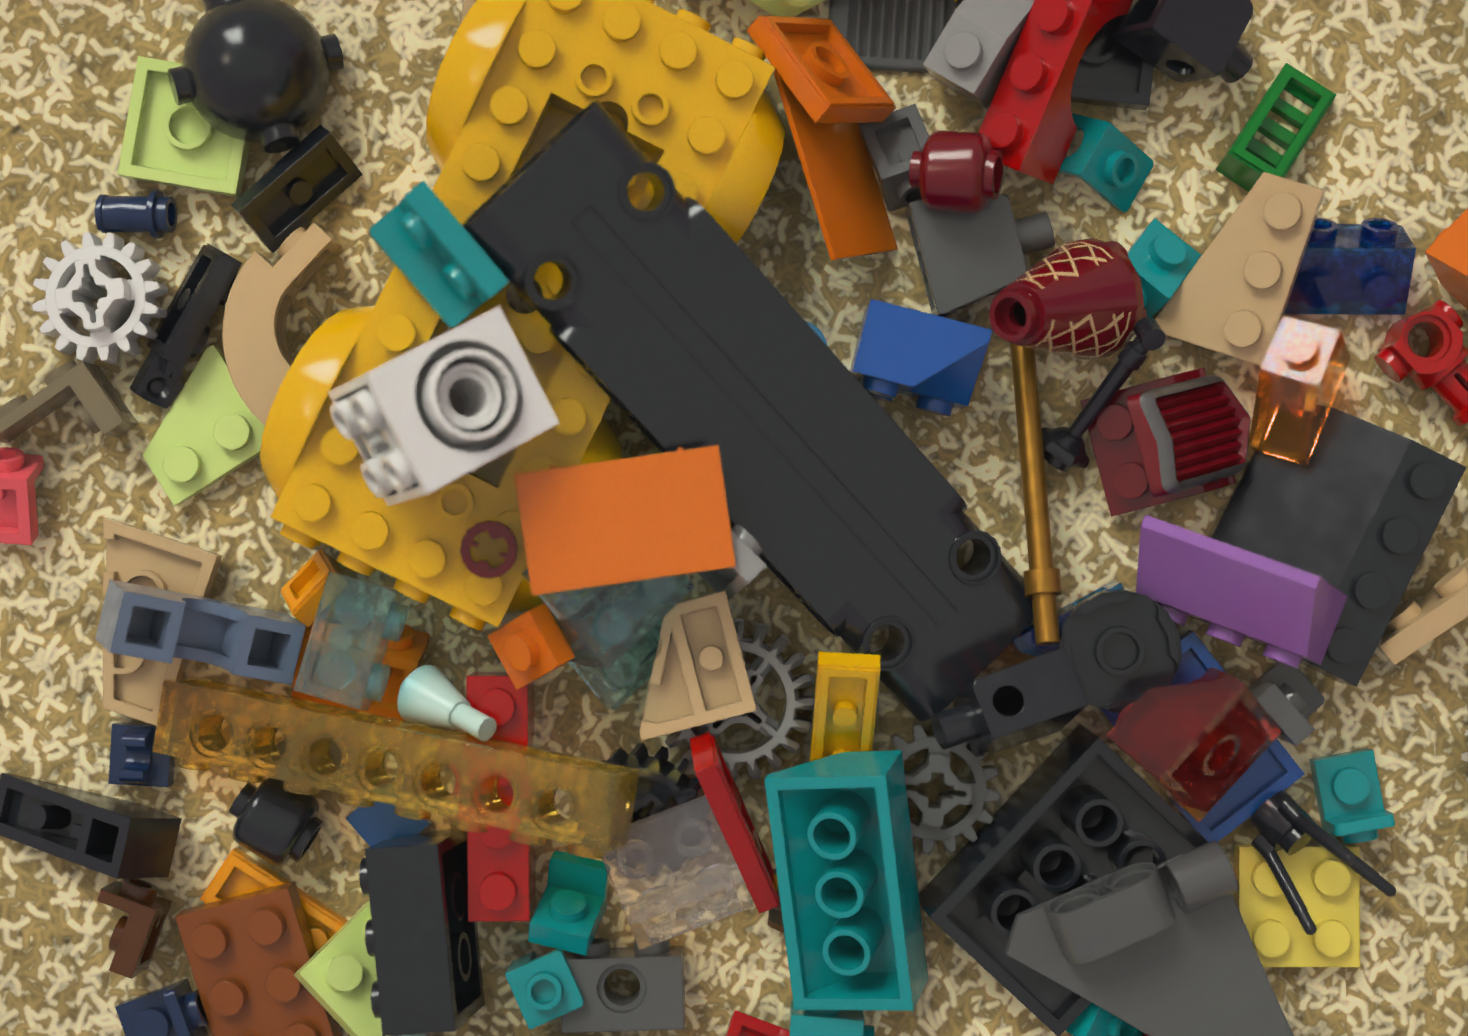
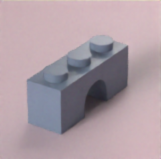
(179, 625)

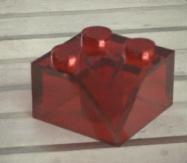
(1195, 738)

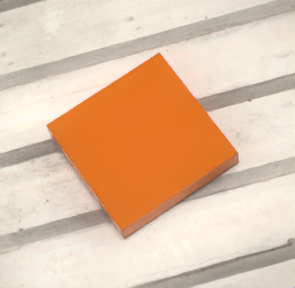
(821, 69)

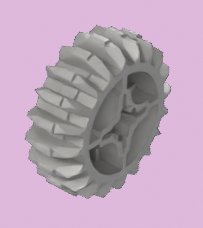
(775, 732)

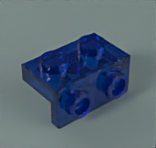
(1354, 269)

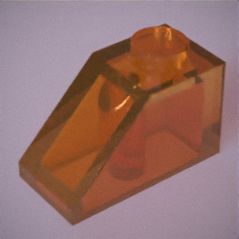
(1297, 388)

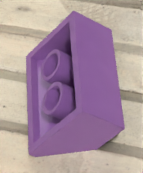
(1237, 593)

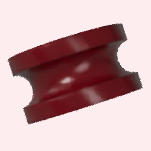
(482, 567)

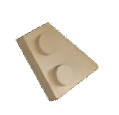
(1422, 621)
(696, 669)

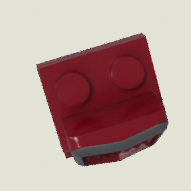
(1169, 440)

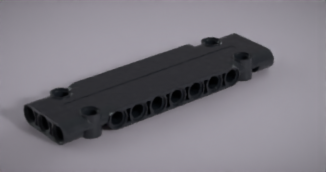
(717, 356)

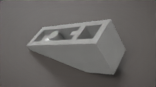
(977, 47)

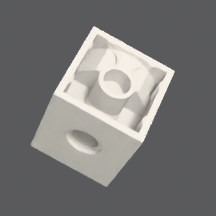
(442, 409)

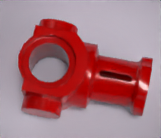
(1443, 364)

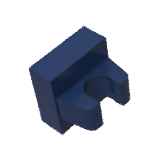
(133, 758)

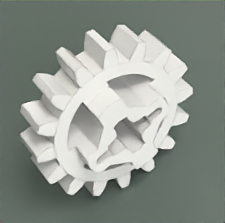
(81, 280)

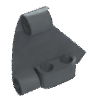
(1156, 948)

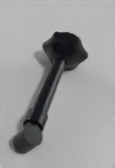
(1065, 445)

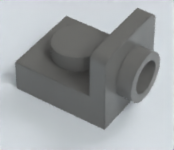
(890, 151)
(1288, 700)

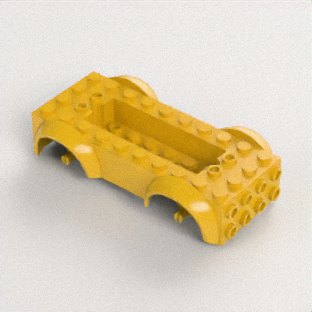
(497, 99)

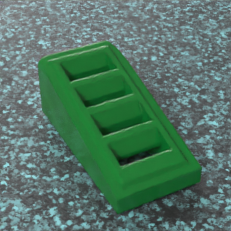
(1248, 156)

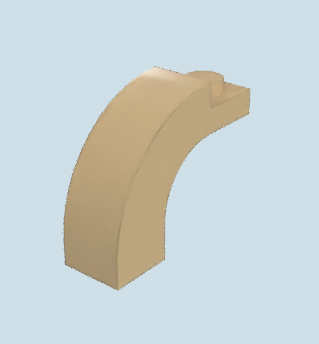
(258, 314)

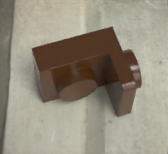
(137, 934)

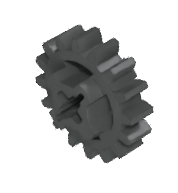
(970, 792)

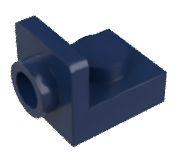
(164, 1012)

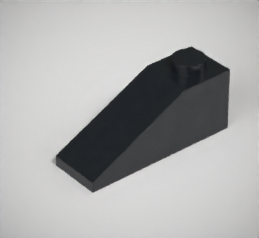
(88, 827)

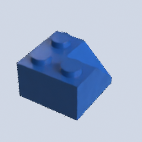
(918, 357)

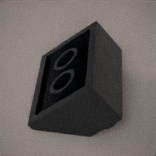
(421, 933)

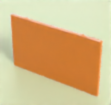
(839, 183)
(625, 520)

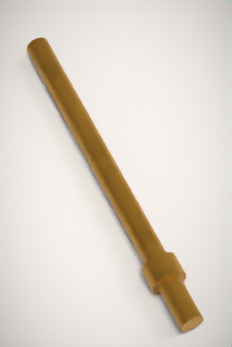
(1042, 580)

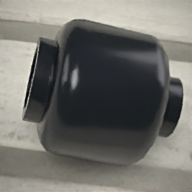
(275, 821)

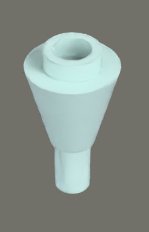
(433, 700)

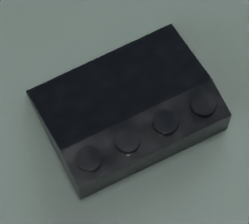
(1349, 517)
(1058, 831)

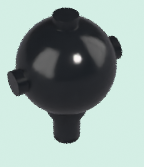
(256, 70)

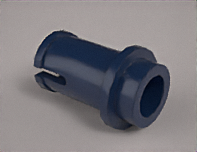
(136, 214)

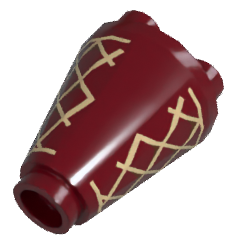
(1073, 302)

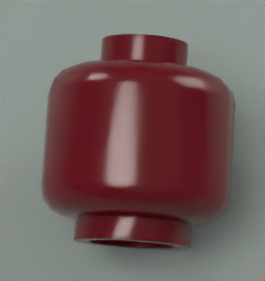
(957, 171)

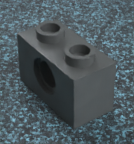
(654, 1006)

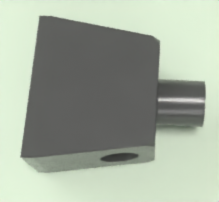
(973, 254)

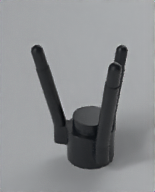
(1290, 828)

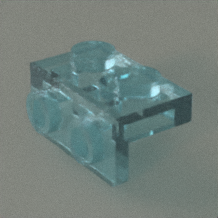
(351, 642)

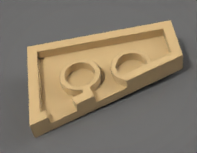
(1247, 272)
(152, 560)

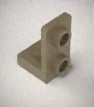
(97, 406)

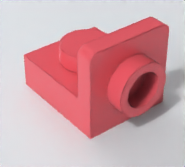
(18, 496)

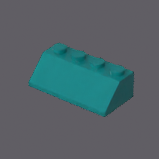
(848, 882)

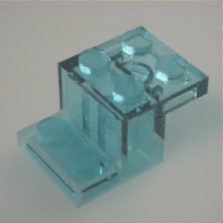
(615, 631)

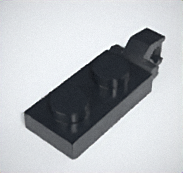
(185, 326)

